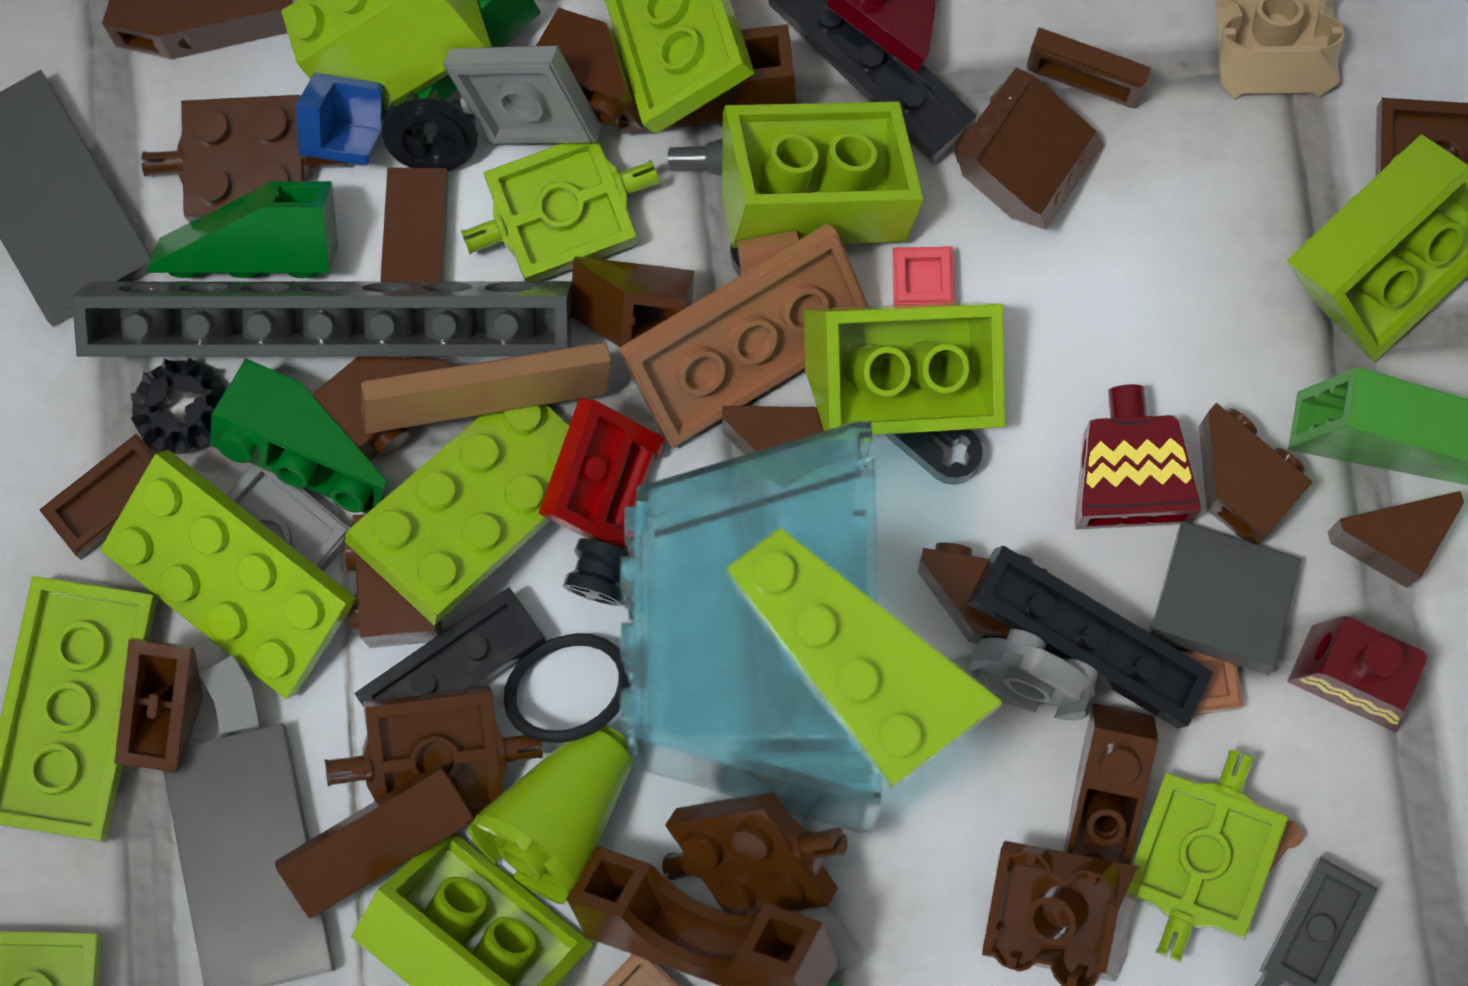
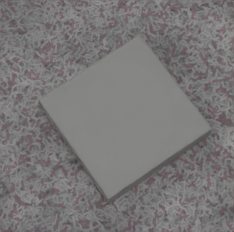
(523, 94)
(291, 515)

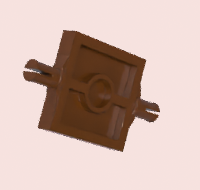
(233, 149)
(432, 728)
(753, 854)

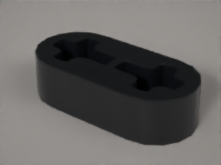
(929, 454)

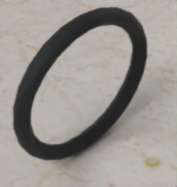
(583, 730)

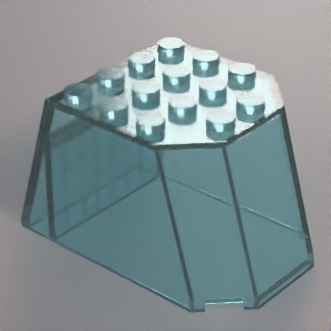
(707, 677)

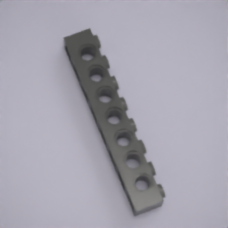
(322, 318)

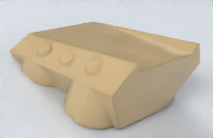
(1278, 46)

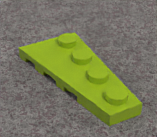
(870, 669)

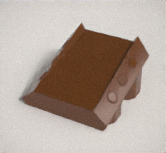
(1027, 150)
(1061, 913)

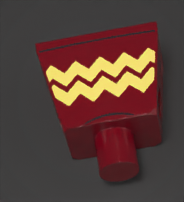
(1134, 468)
(1359, 670)

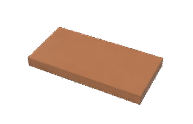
(739, 336)

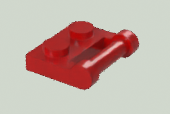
(591, 469)

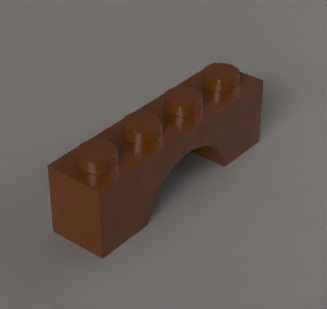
(645, 915)

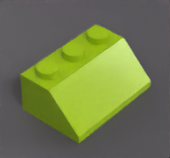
(383, 40)
(818, 167)
(1391, 248)
(907, 366)
(466, 923)

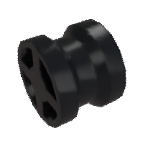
(597, 572)

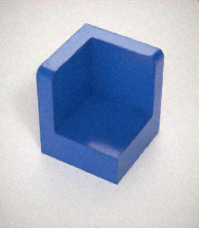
(340, 119)

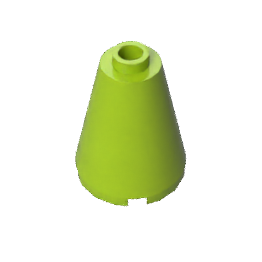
(556, 813)

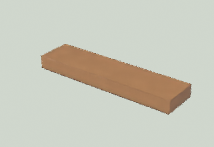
(484, 387)

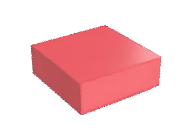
(922, 275)

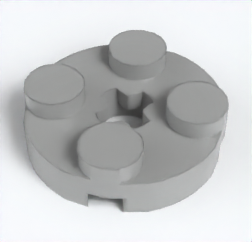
(1027, 675)

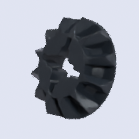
(405, 131)
(163, 429)

